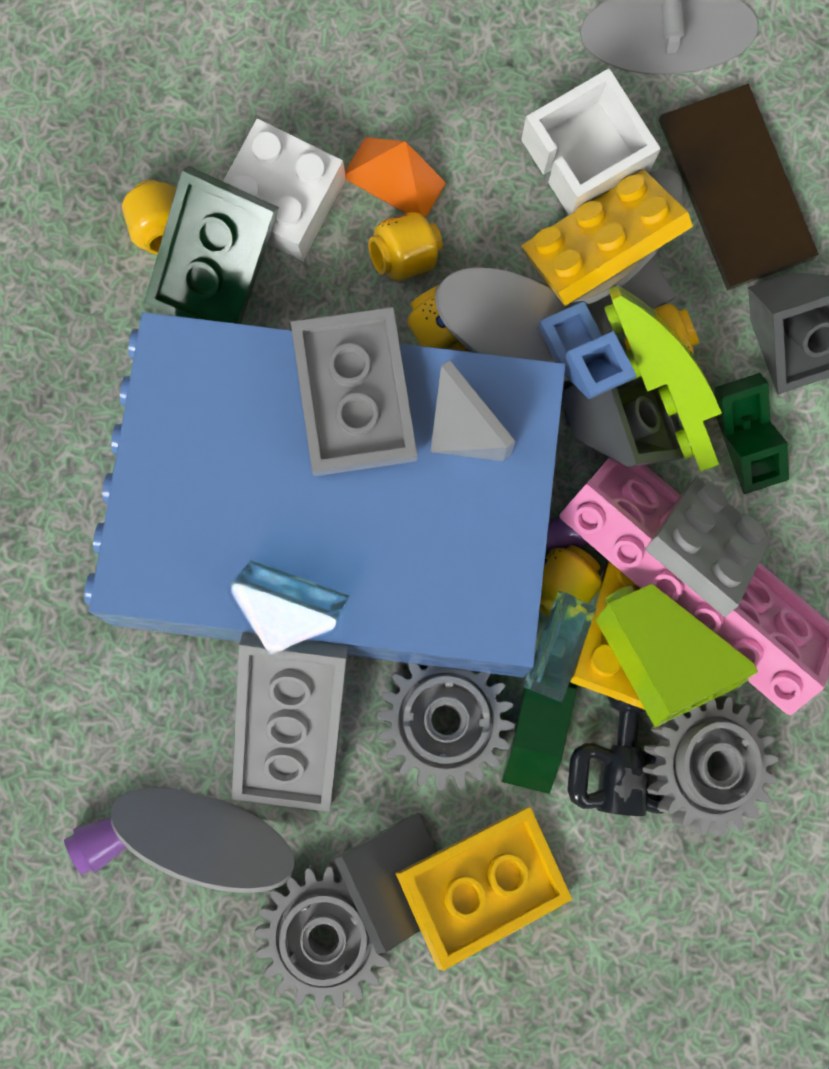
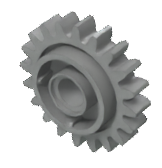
(439, 753)
(729, 792)
(302, 960)

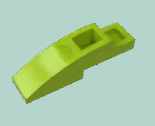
(665, 359)

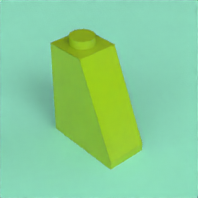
(669, 653)

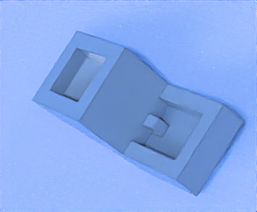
(590, 360)

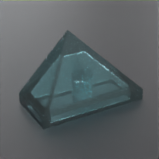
(285, 606)
(559, 646)

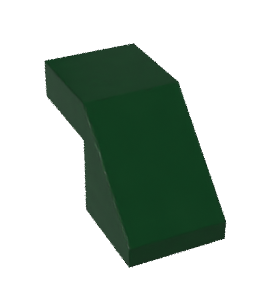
(751, 439)
(538, 740)

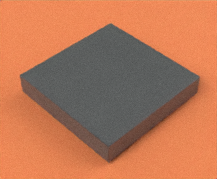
(374, 886)

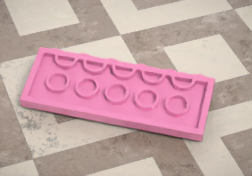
(770, 626)

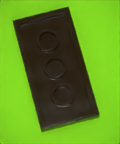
(738, 187)

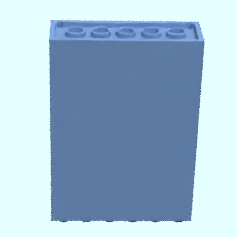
(221, 474)

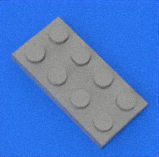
(288, 723)

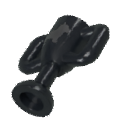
(621, 778)

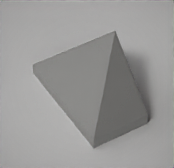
(465, 422)

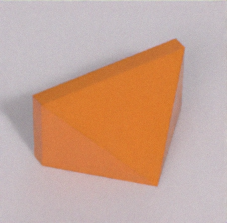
(395, 175)

